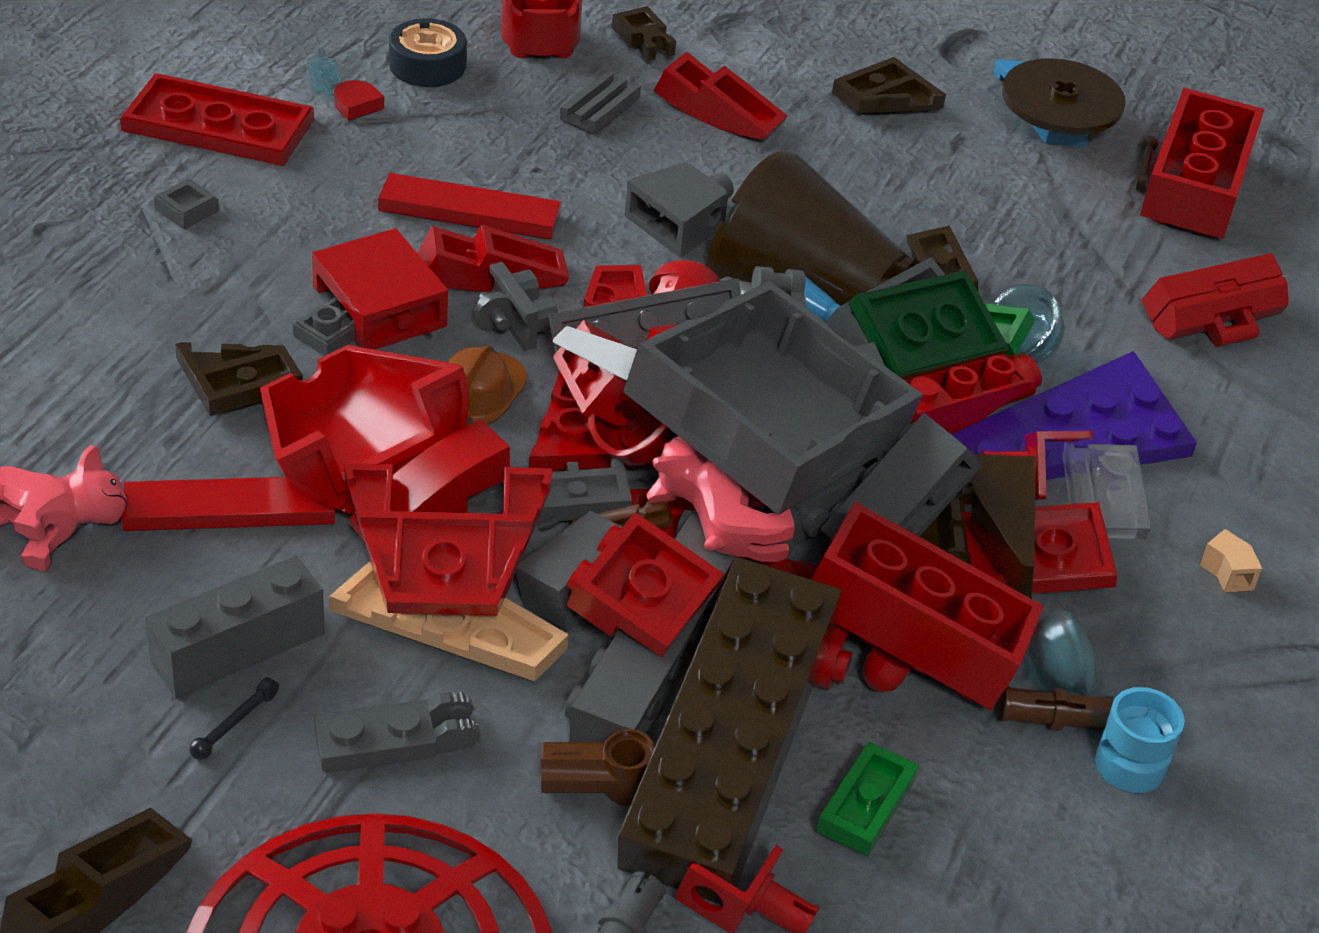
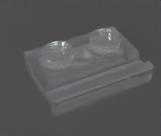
(1114, 480)

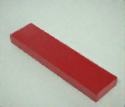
(469, 205)
(219, 504)

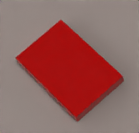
(1068, 549)

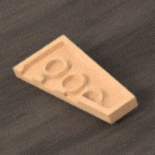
(509, 642)

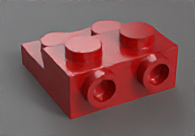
(642, 584)

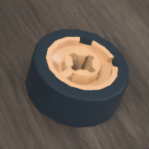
(427, 52)

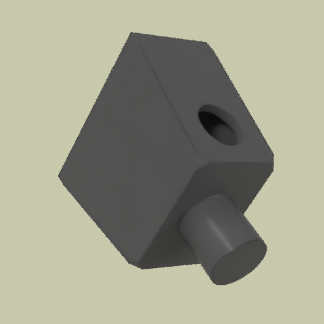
(678, 205)

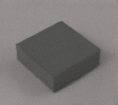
(186, 203)

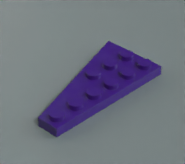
(1112, 400)

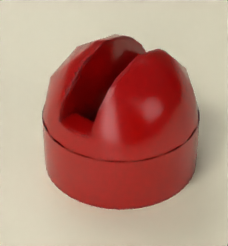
(884, 671)

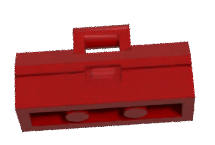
(1215, 295)

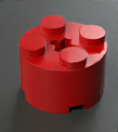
(541, 27)

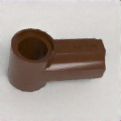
(597, 767)

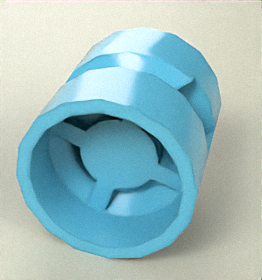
(1139, 739)

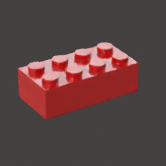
(1202, 163)
(927, 606)

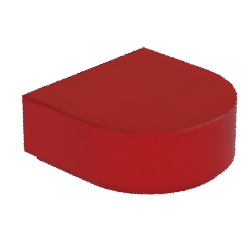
(357, 99)

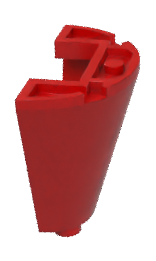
(360, 410)

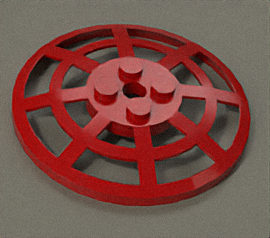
(370, 903)

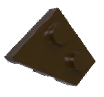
(887, 88)
(234, 375)

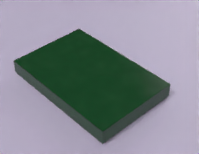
(928, 324)

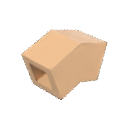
(1232, 562)

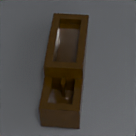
(98, 878)

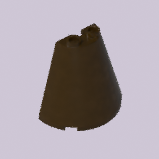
(801, 222)

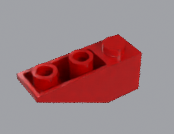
(968, 391)

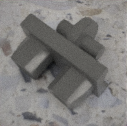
(514, 306)

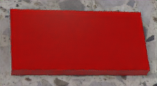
(218, 119)

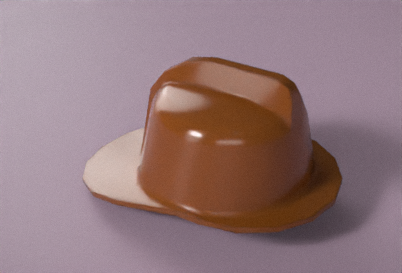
(491, 379)

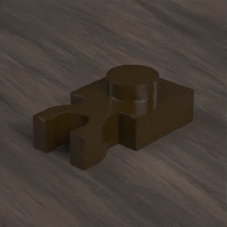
(645, 30)

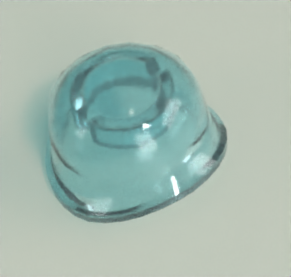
(1049, 325)
(1062, 653)

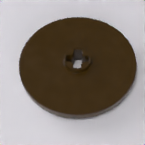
(1063, 96)

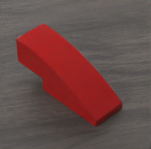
(718, 98)
(466, 261)
(450, 472)

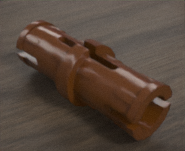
(1054, 708)

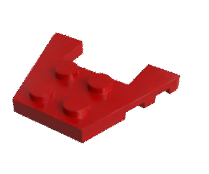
(440, 557)

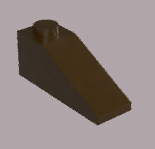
(1005, 514)

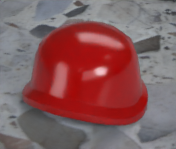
(636, 441)

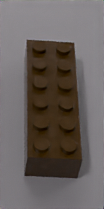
(730, 727)

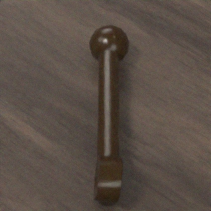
(1149, 145)

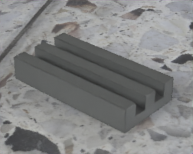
(594, 99)

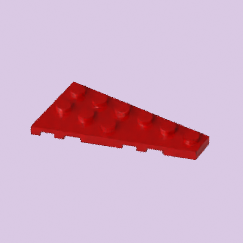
(563, 429)

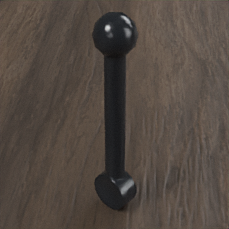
(202, 747)

